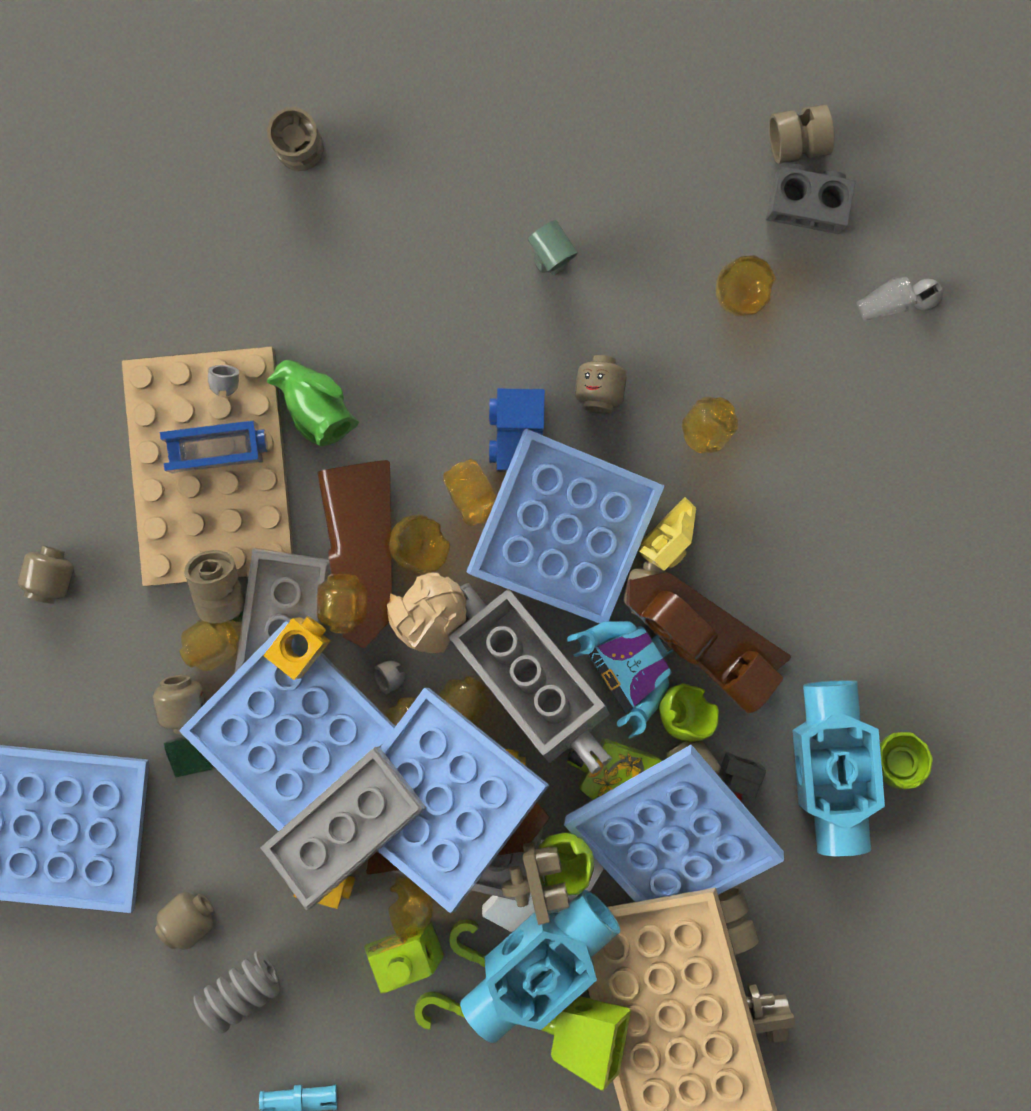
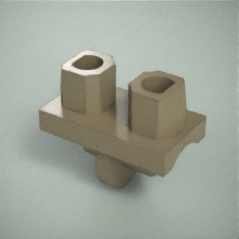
(545, 898)
(770, 1014)

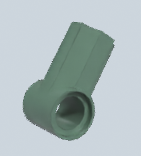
(552, 248)

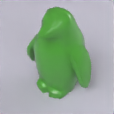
(313, 403)

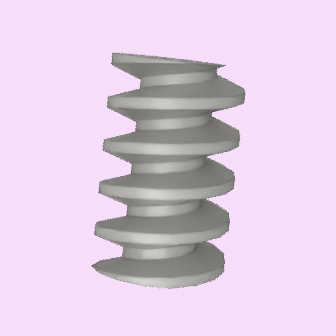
(238, 996)

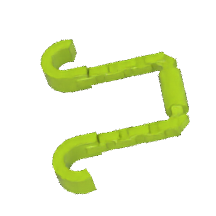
(440, 999)

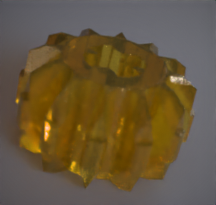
(470, 491)

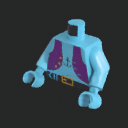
(630, 667)

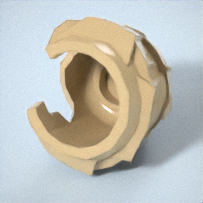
(428, 613)

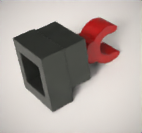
(742, 775)

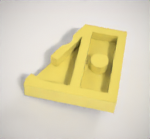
(670, 538)

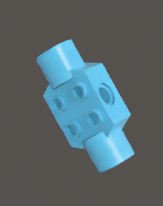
(838, 768)
(540, 969)

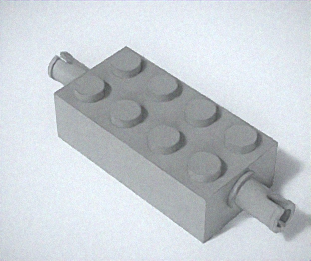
(531, 677)

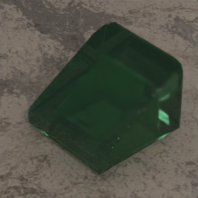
(185, 757)

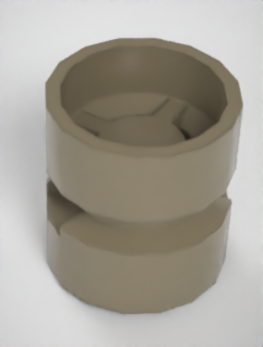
(799, 134)
(295, 138)
(214, 586)
(740, 929)

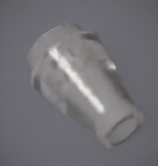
(888, 299)

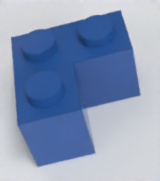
(513, 413)

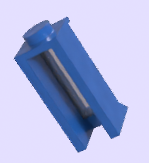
(214, 446)

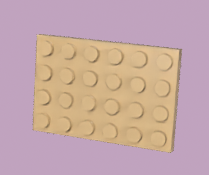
(208, 507)
(689, 1015)

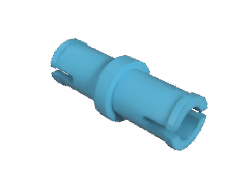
(300, 1099)

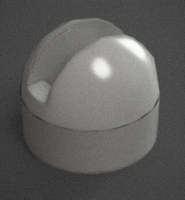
(933, 300)
(223, 379)
(388, 676)

